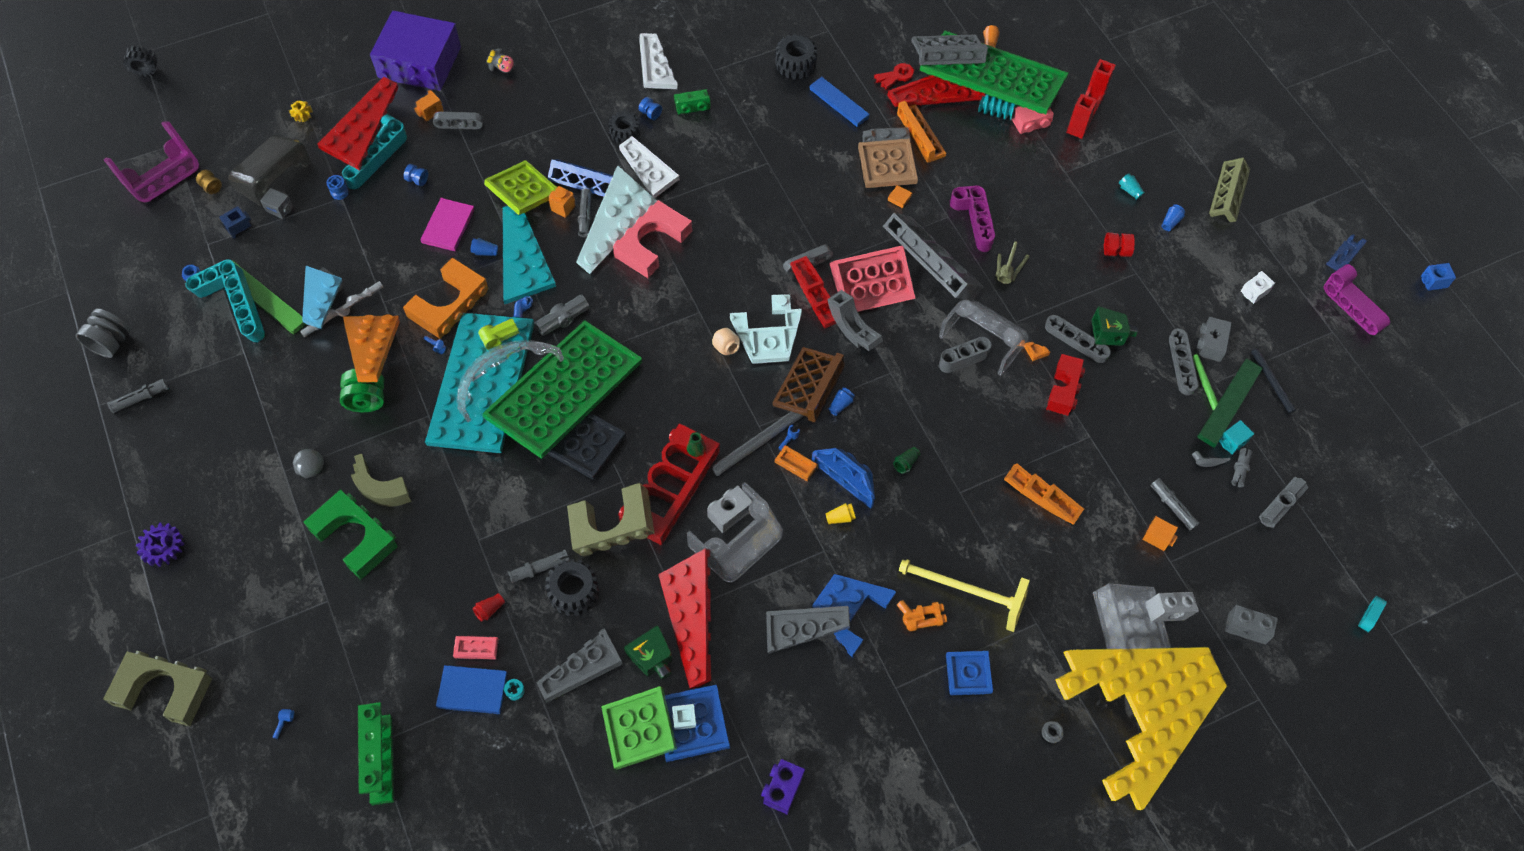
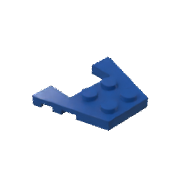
(851, 593)

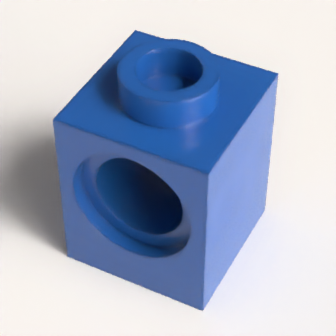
(1438, 276)

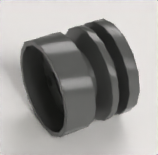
(103, 333)

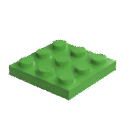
(638, 727)

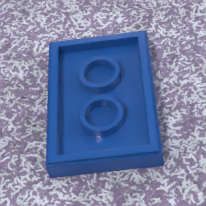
(471, 689)

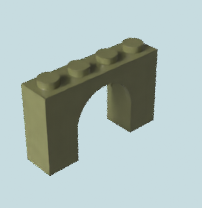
(634, 525)
(138, 669)

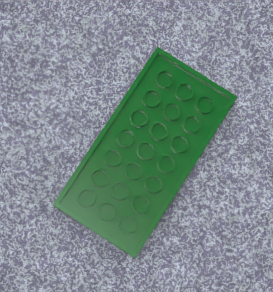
(1006, 78)
(561, 394)

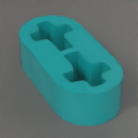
(1372, 613)

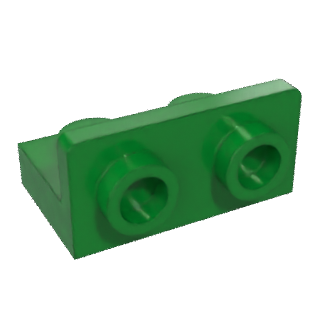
(692, 101)

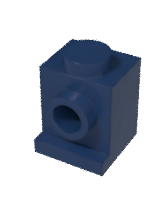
(235, 221)

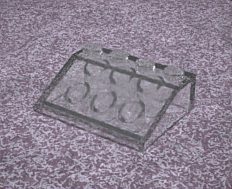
(1126, 618)

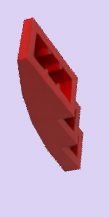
(813, 289)

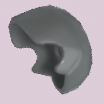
(308, 463)

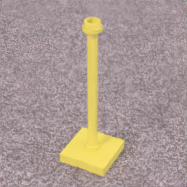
(1015, 603)

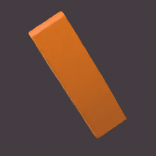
(1043, 494)

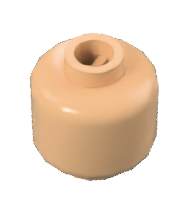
(726, 341)

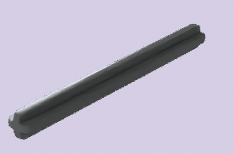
(755, 442)

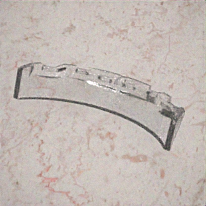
(492, 359)

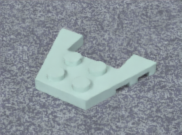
(769, 343)

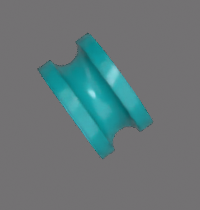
(507, 688)

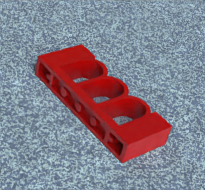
(678, 444)

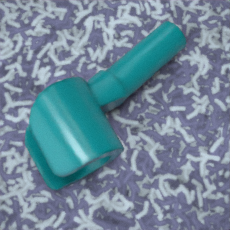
(388, 123)

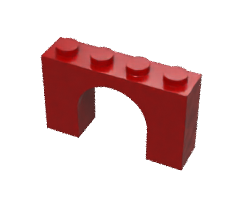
(1090, 102)

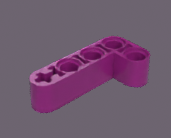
(975, 200)
(1354, 301)

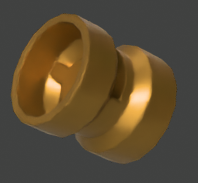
(208, 181)

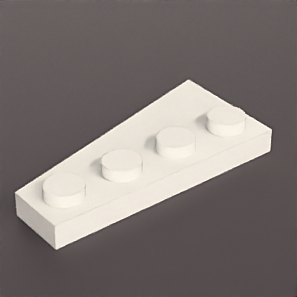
(649, 168)

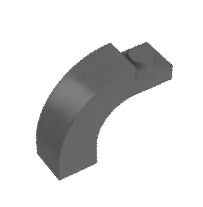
(850, 323)

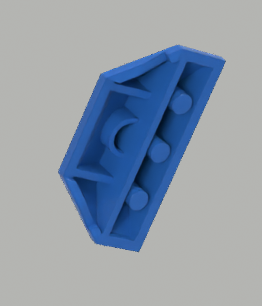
(847, 472)

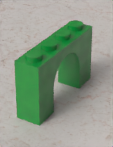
(343, 510)

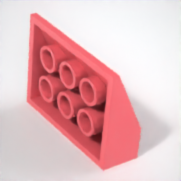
(874, 278)

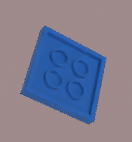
(710, 728)

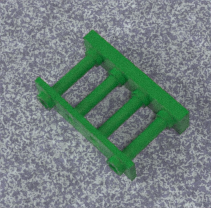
(375, 754)

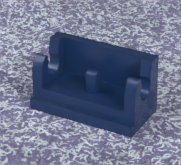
(1346, 253)

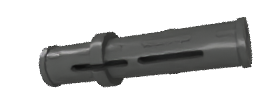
(584, 218)
(143, 393)
(1173, 502)
(531, 569)

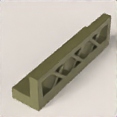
(1235, 189)

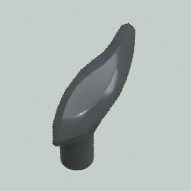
(1208, 462)

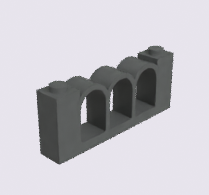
(933, 256)

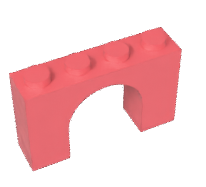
(657, 218)

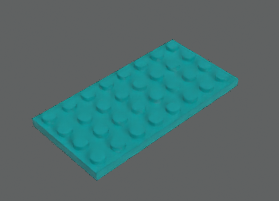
(447, 424)

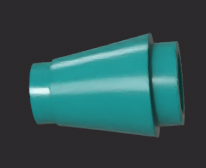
(1131, 186)

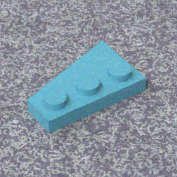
(318, 295)

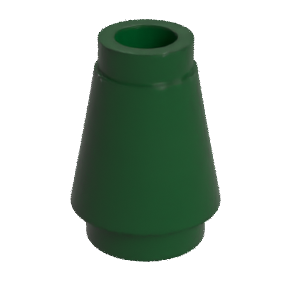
(696, 445)
(906, 460)

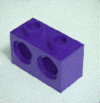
(786, 787)

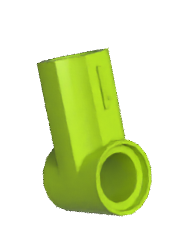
(493, 335)

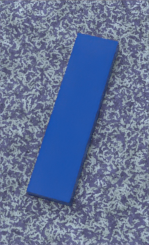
(839, 101)

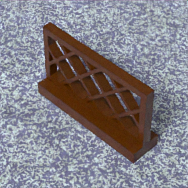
(822, 391)

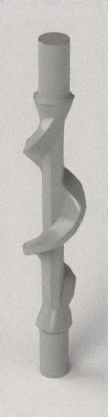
(344, 310)

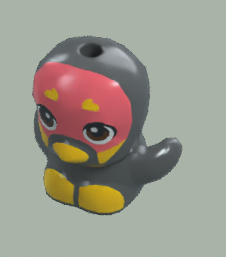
(500, 61)

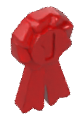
(901, 72)

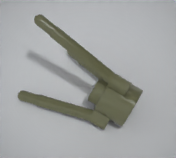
(1006, 273)

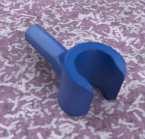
(439, 346)
(790, 436)
(283, 715)

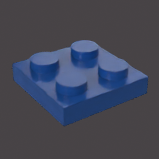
(969, 673)

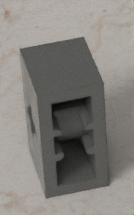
(1214, 339)
(1251, 624)

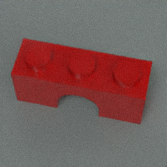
(1063, 398)

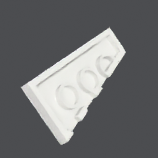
(654, 64)

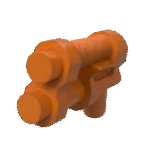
(915, 619)

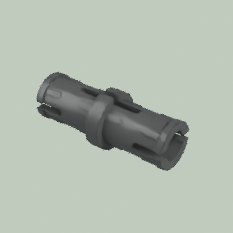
(1242, 467)

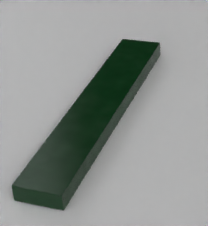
(1229, 403)

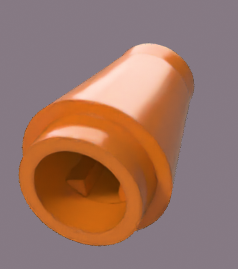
(991, 35)

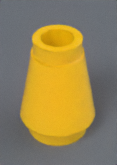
(841, 514)

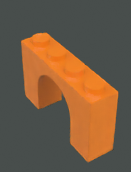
(441, 319)

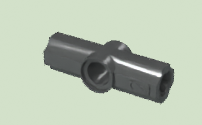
(562, 315)
(1277, 508)

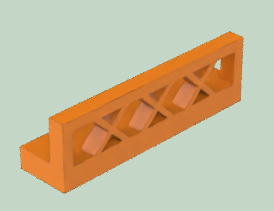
(918, 134)

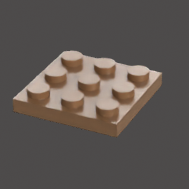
(887, 163)

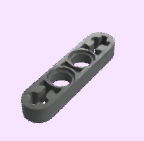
(1079, 336)
(1186, 361)

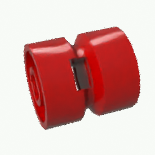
(1118, 244)

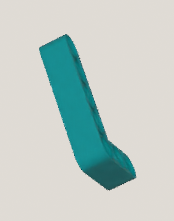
(377, 154)
(232, 277)

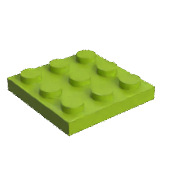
(521, 187)

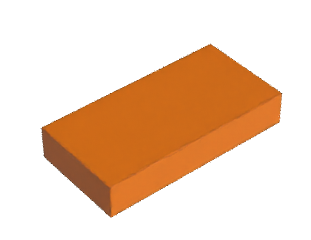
(796, 463)

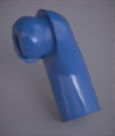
(521, 306)

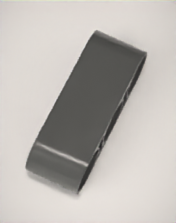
(969, 348)

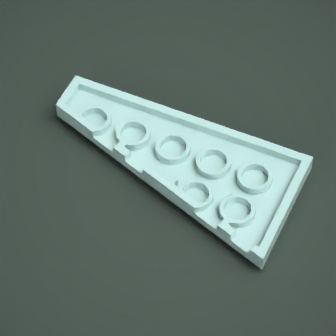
(617, 213)

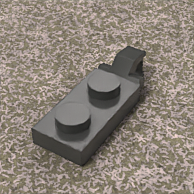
(886, 134)

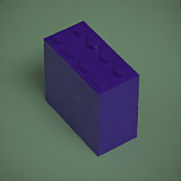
(416, 50)

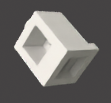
(1257, 287)

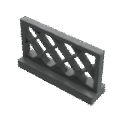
(949, 51)

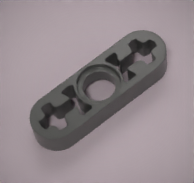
(447, 120)
(815, 256)

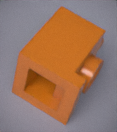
(428, 106)

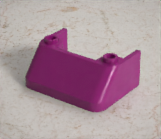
(164, 175)

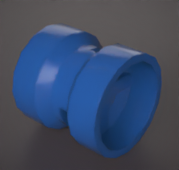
(650, 108)
(417, 175)
(337, 187)

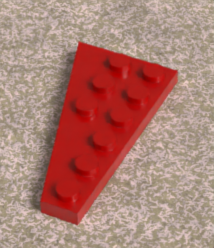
(932, 91)
(359, 127)

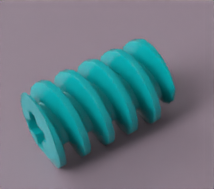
(998, 106)

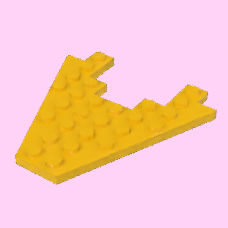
(1168, 695)

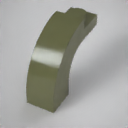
(378, 492)

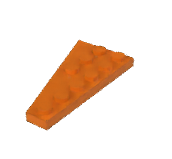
(370, 343)

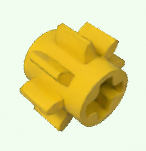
(300, 111)

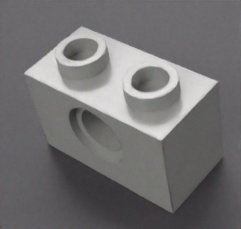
(725, 518)
(1171, 606)

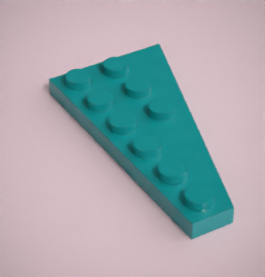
(523, 262)

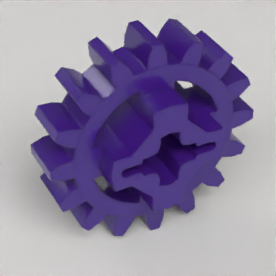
(154, 553)

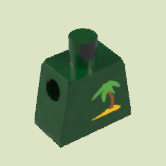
(1111, 327)
(651, 653)

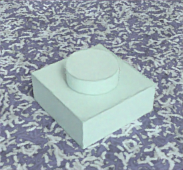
(780, 304)
(684, 716)

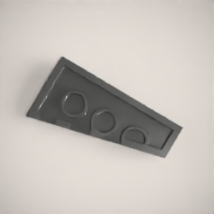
(799, 626)
(587, 664)

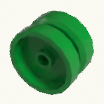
(361, 395)

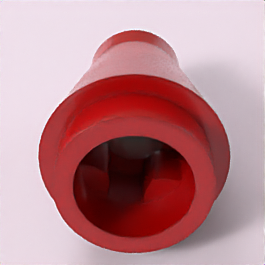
(487, 607)

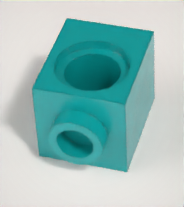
(1236, 437)

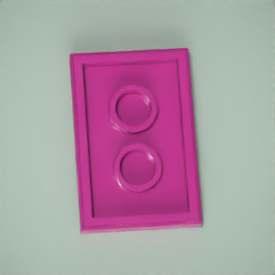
(447, 224)

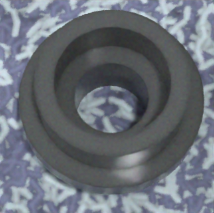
(1052, 726)

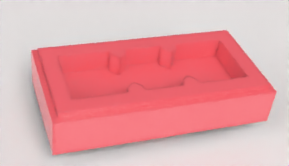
(475, 647)

